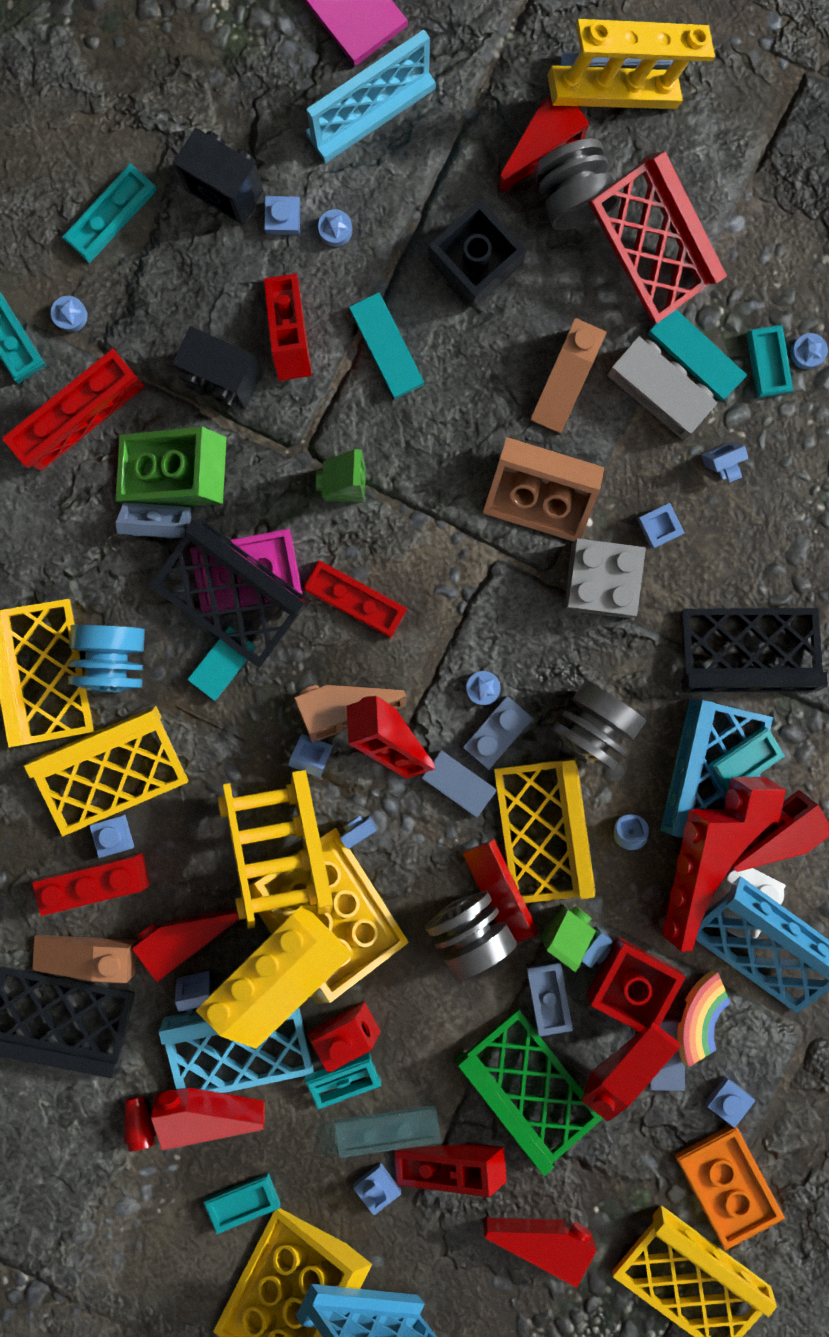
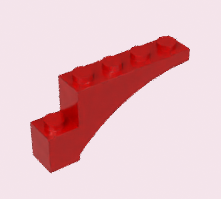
(710, 848)

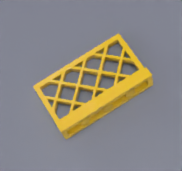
(11, 688)
(87, 749)
(574, 826)
(705, 1256)

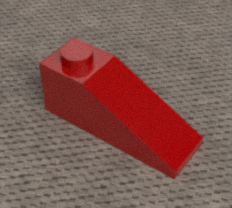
(547, 131)
(287, 327)
(385, 737)
(797, 832)
(178, 939)
(628, 1071)
(200, 1116)
(452, 1168)
(547, 1243)

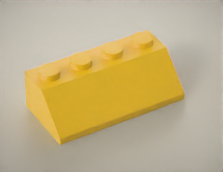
(275, 979)

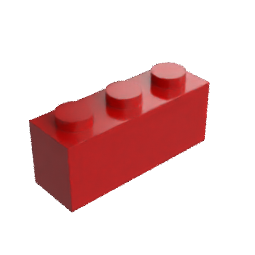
(91, 884)

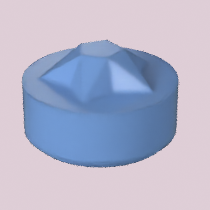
(335, 228)
(69, 314)
(809, 351)
(483, 688)
(631, 832)

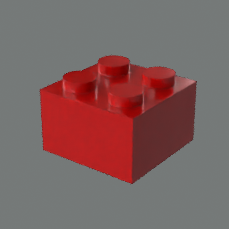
(634, 986)

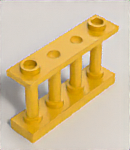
(625, 86)
(309, 859)

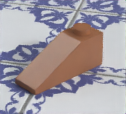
(568, 376)
(325, 707)
(85, 958)

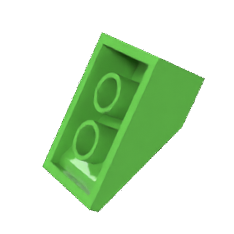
(171, 467)

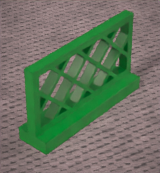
(504, 1108)

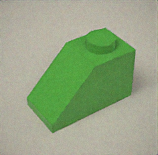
(569, 936)

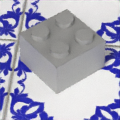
(604, 578)

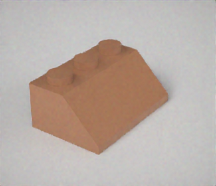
(543, 490)

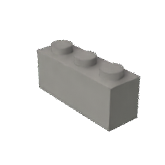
(662, 387)

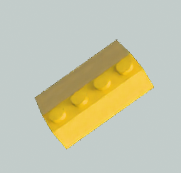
(356, 917)
(279, 1275)

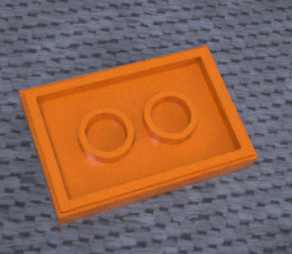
(729, 1186)

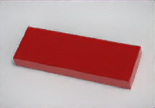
(354, 599)
(494, 876)

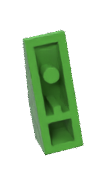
(343, 477)

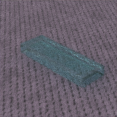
(387, 1131)

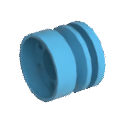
(106, 656)

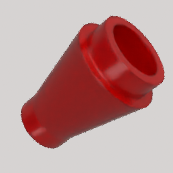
(138, 1126)

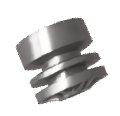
(571, 179)
(599, 725)
(474, 940)

